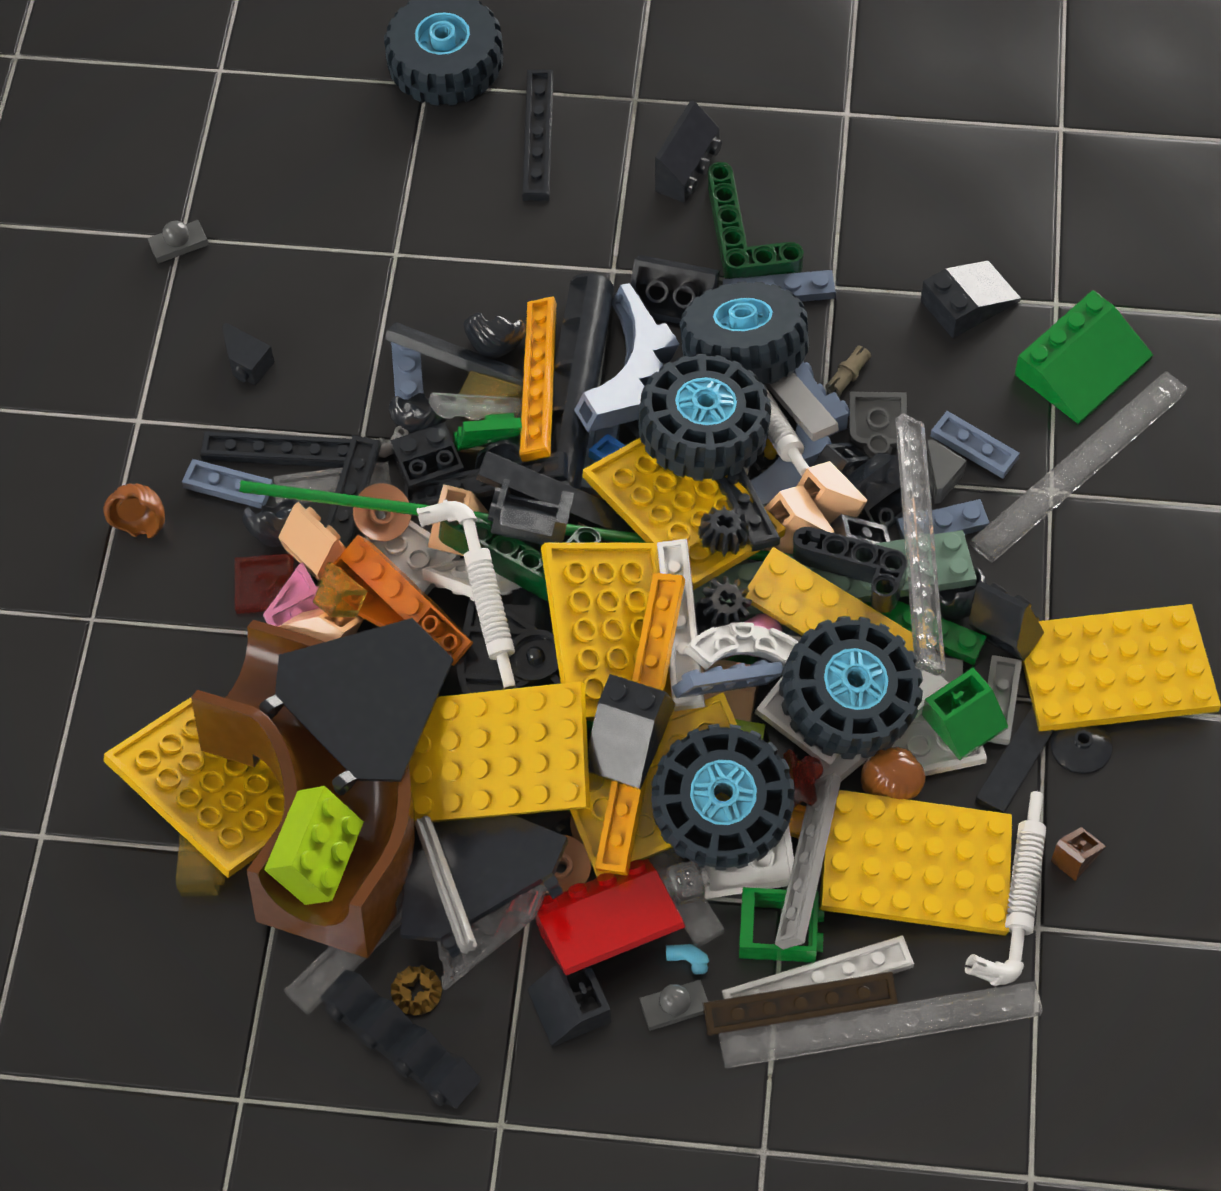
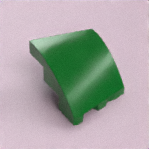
(486, 431)

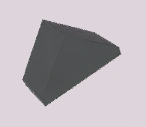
(944, 469)

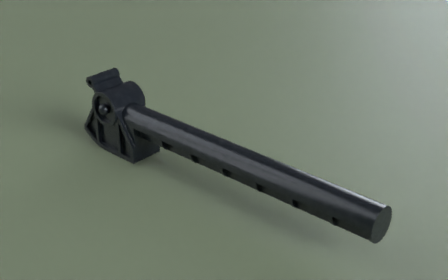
(574, 372)

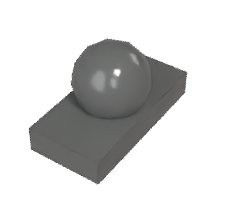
(177, 240)
(673, 1004)

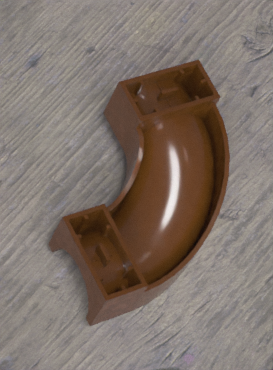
(385, 846)

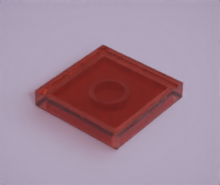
(260, 580)

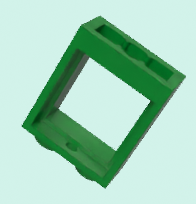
(775, 899)

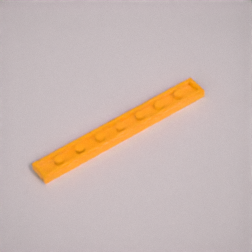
(538, 380)

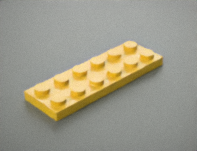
(804, 598)

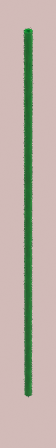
(411, 509)

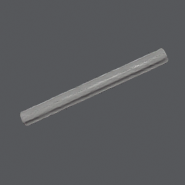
(445, 885)

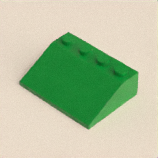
(1083, 357)

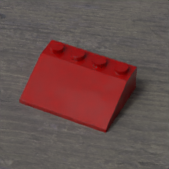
(607, 916)

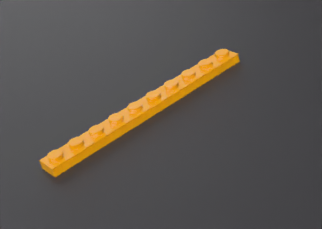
(650, 670)

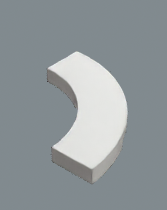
(740, 639)

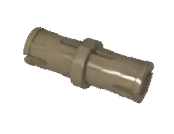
(848, 371)

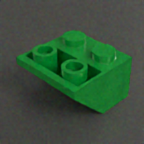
(965, 713)

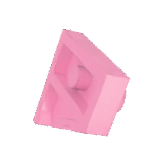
(293, 598)

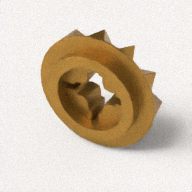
(425, 1000)

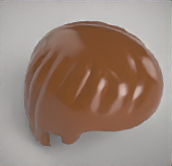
(135, 510)
(893, 774)

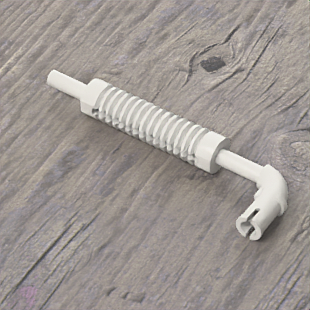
(784, 438)
(482, 582)
(1022, 898)

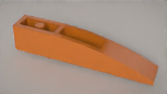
(396, 597)

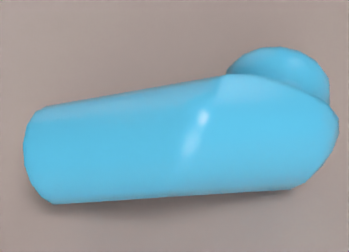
(689, 953)

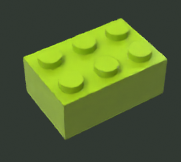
(314, 845)

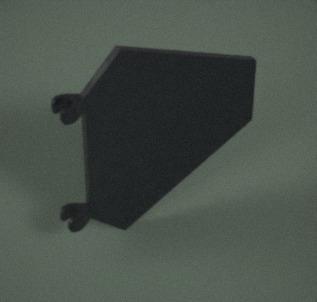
(364, 697)
(490, 865)

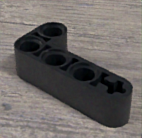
(814, 549)

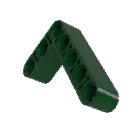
(736, 257)
(509, 555)

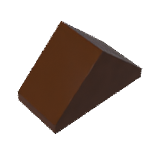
(1076, 852)

